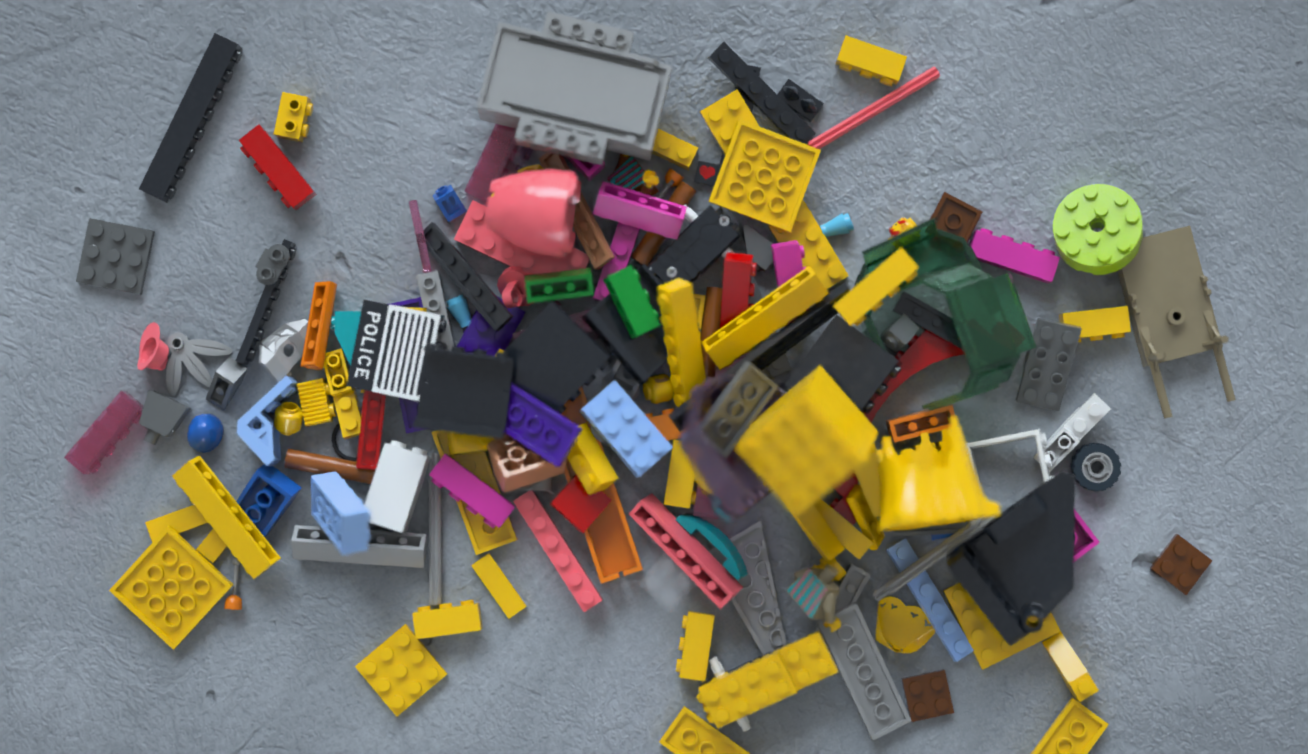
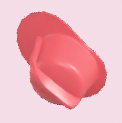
(153, 350)

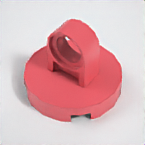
(512, 287)

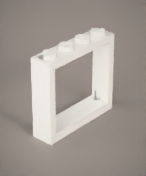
(1040, 439)

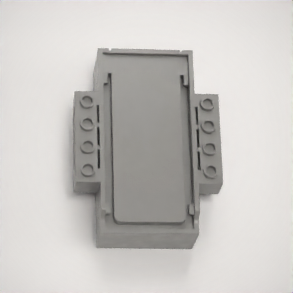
(574, 89)

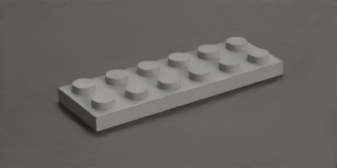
(865, 673)

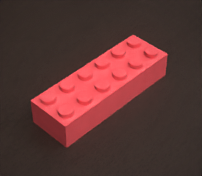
(476, 236)

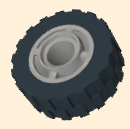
(1108, 471)

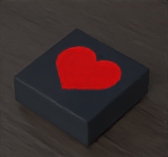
(706, 173)

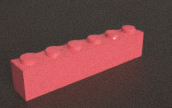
(558, 550)
(686, 551)

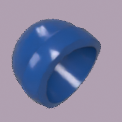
(205, 432)

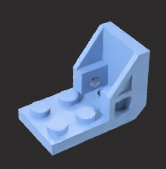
(266, 440)

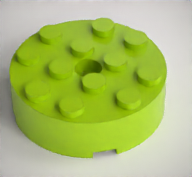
(1102, 208)

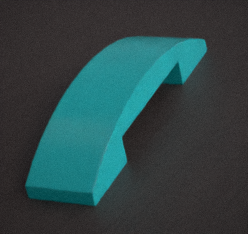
(734, 562)

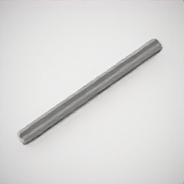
(434, 536)
(932, 557)

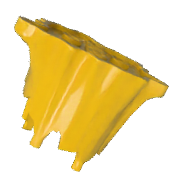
(930, 484)

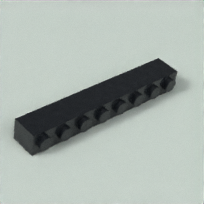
(191, 118)

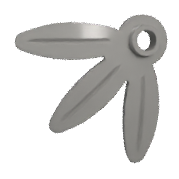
(185, 353)

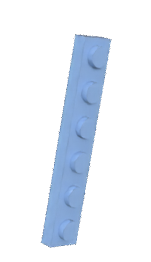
(931, 603)

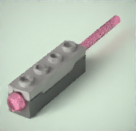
(430, 281)

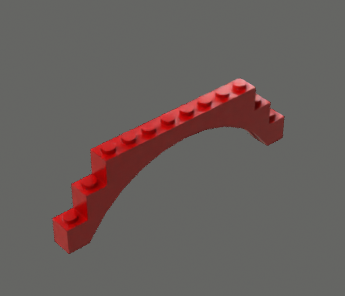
(922, 352)

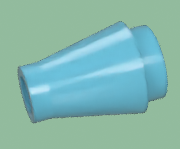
(839, 225)
(459, 309)

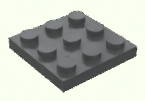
(115, 256)

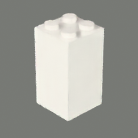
(397, 485)

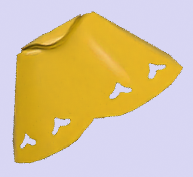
(900, 628)

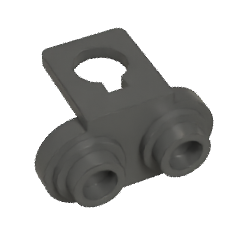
(272, 264)

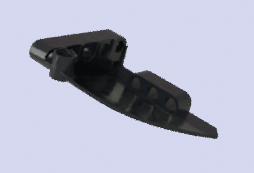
(1022, 559)

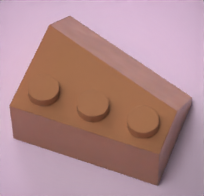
(519, 465)

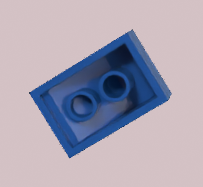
(267, 497)

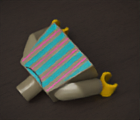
(817, 594)

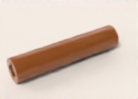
(651, 241)
(710, 325)
(325, 464)

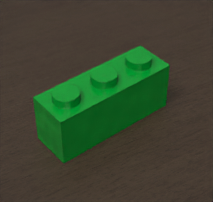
(559, 285)
(632, 302)

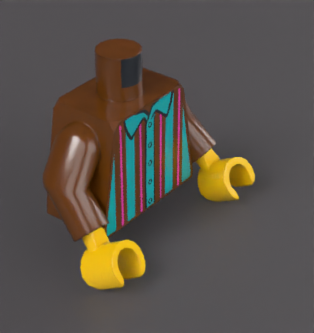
(632, 176)

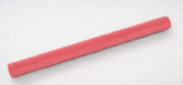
(875, 108)

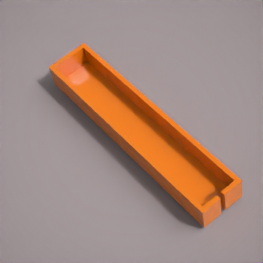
(609, 534)

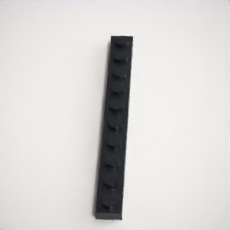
(780, 342)

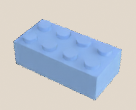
(625, 429)
(340, 513)

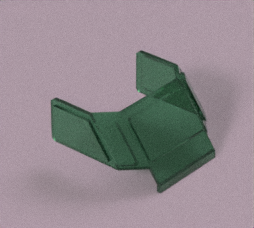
(927, 247)
(987, 323)

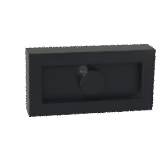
(800, 100)

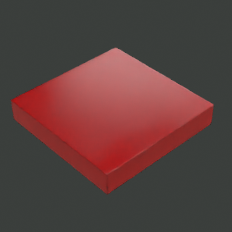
(578, 506)

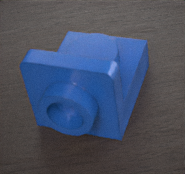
(449, 202)

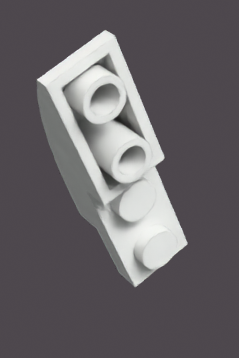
(1074, 429)

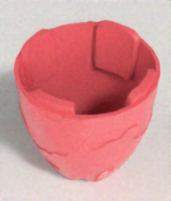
(535, 210)

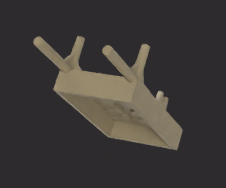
(1166, 281)

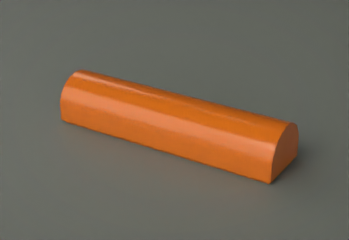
(319, 325)

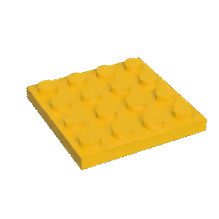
(764, 175)
(171, 587)
(983, 637)

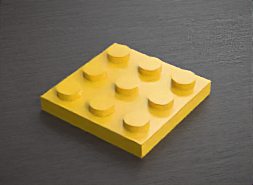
(401, 670)

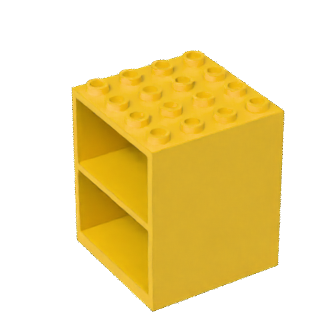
(808, 441)

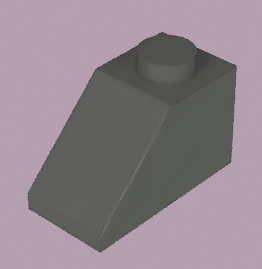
(758, 247)
(899, 333)
(226, 383)

